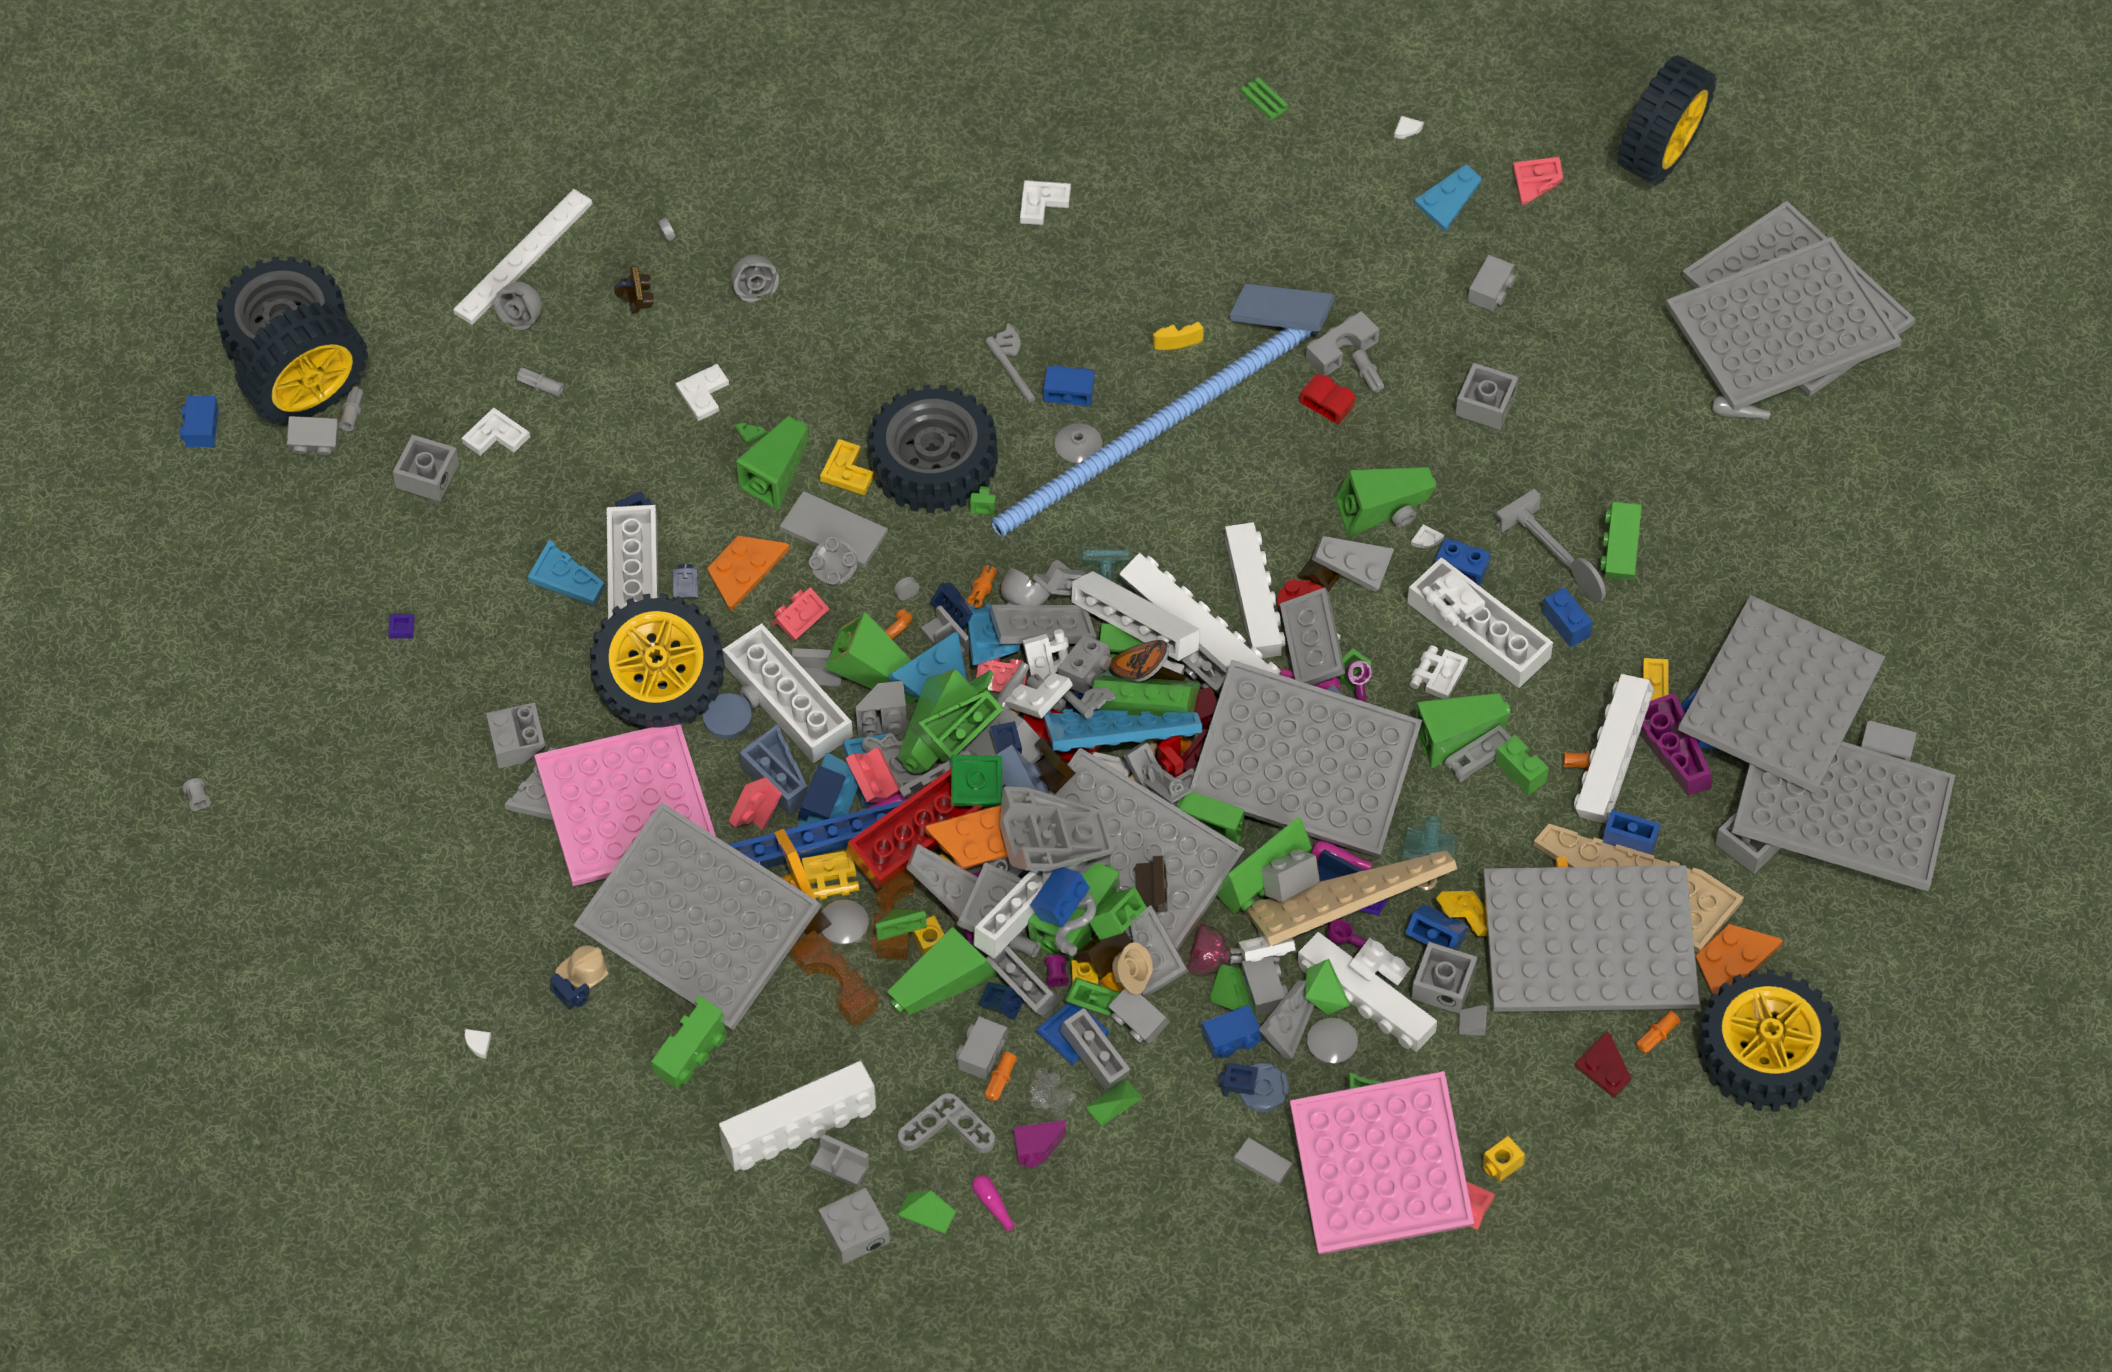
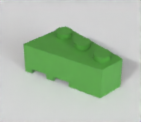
(1621, 540)
(957, 725)
(691, 1045)

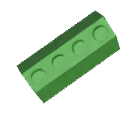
(1149, 695)
(1246, 879)

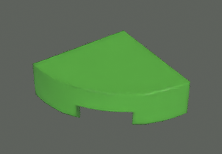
(750, 433)

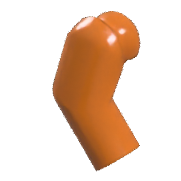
(904, 620)

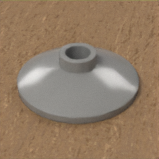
(1077, 450)

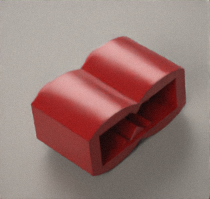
(1327, 398)

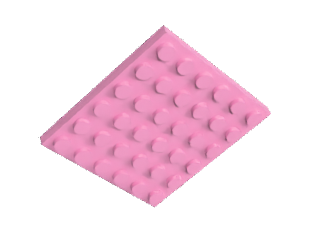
(610, 789)
(1381, 1163)

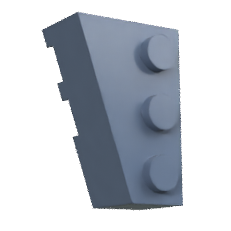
(772, 759)
(1019, 772)

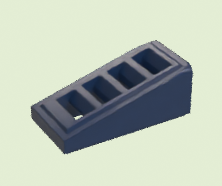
(946, 591)

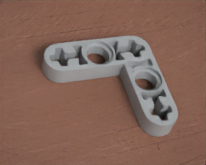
(952, 1117)

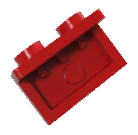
(1169, 756)

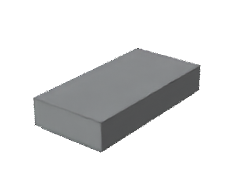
(1263, 1161)

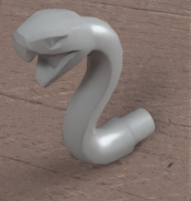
(1060, 939)

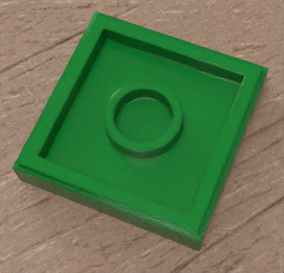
(976, 780)

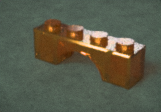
(892, 892)
(815, 956)

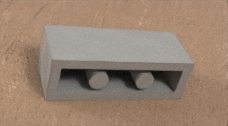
(1024, 981)
(1094, 1049)

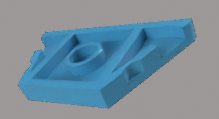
(983, 637)
(936, 660)
(847, 791)

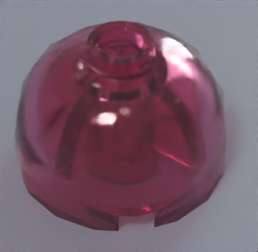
(1208, 951)

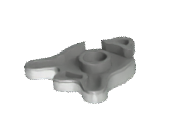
(890, 748)

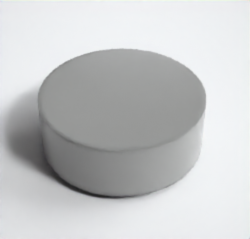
(666, 229)
(1404, 516)
(906, 588)
(750, 695)

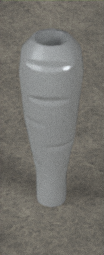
(1721, 407)
(1013, 683)

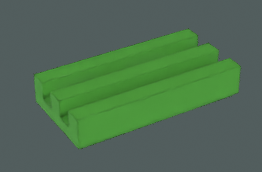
(1245, 91)

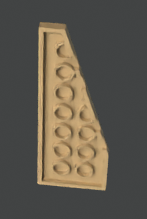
(1343, 895)
(1709, 899)

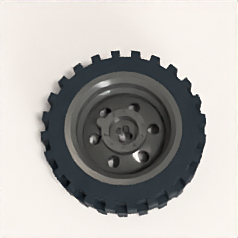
(266, 294)
(937, 466)

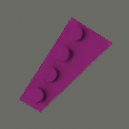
(1675, 748)

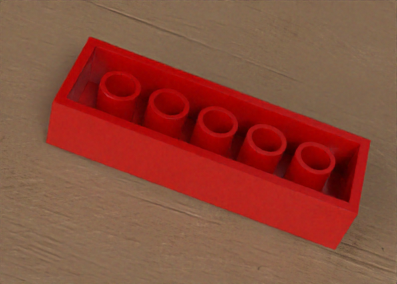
(887, 844)

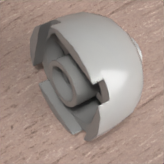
(754, 273)
(518, 305)
(1020, 590)

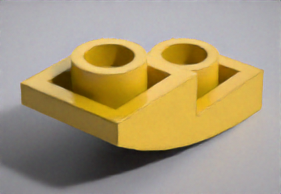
(1171, 338)

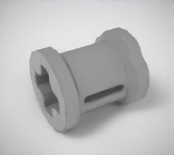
(195, 790)

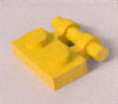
(829, 868)

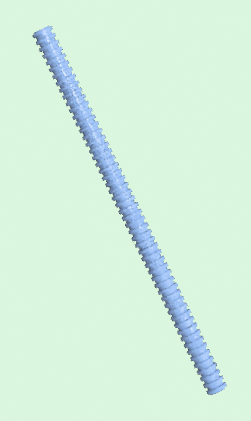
(1148, 429)

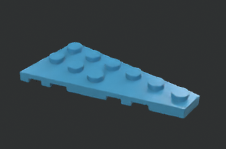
(1113, 726)

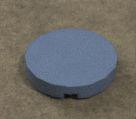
(728, 716)
(1269, 1091)

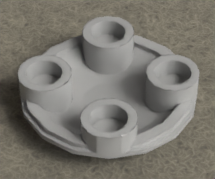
(834, 561)
(848, 922)
(1332, 1040)

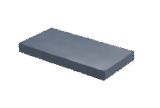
(1282, 307)

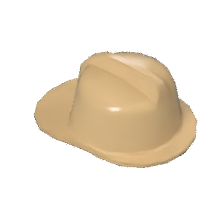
(584, 966)
(1133, 968)

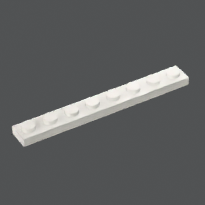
(523, 256)

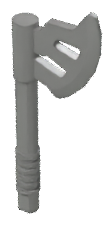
(1000, 353)
(1097, 696)

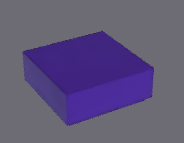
(401, 626)

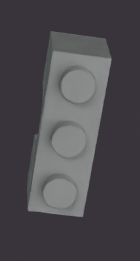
(1355, 332)

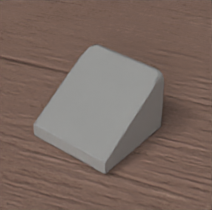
(1473, 1021)

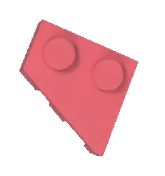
(1536, 177)

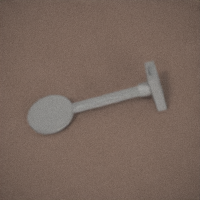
(1583, 571)

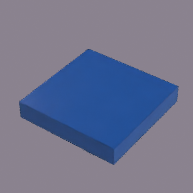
(1051, 1032)

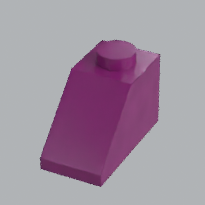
(1037, 1142)

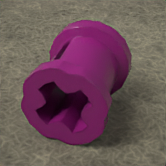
(1056, 970)

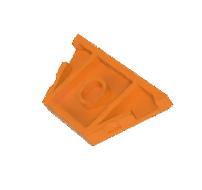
(744, 566)
(971, 837)
(1734, 953)

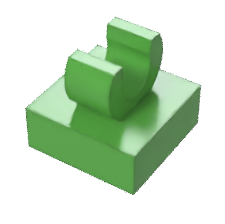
(983, 502)

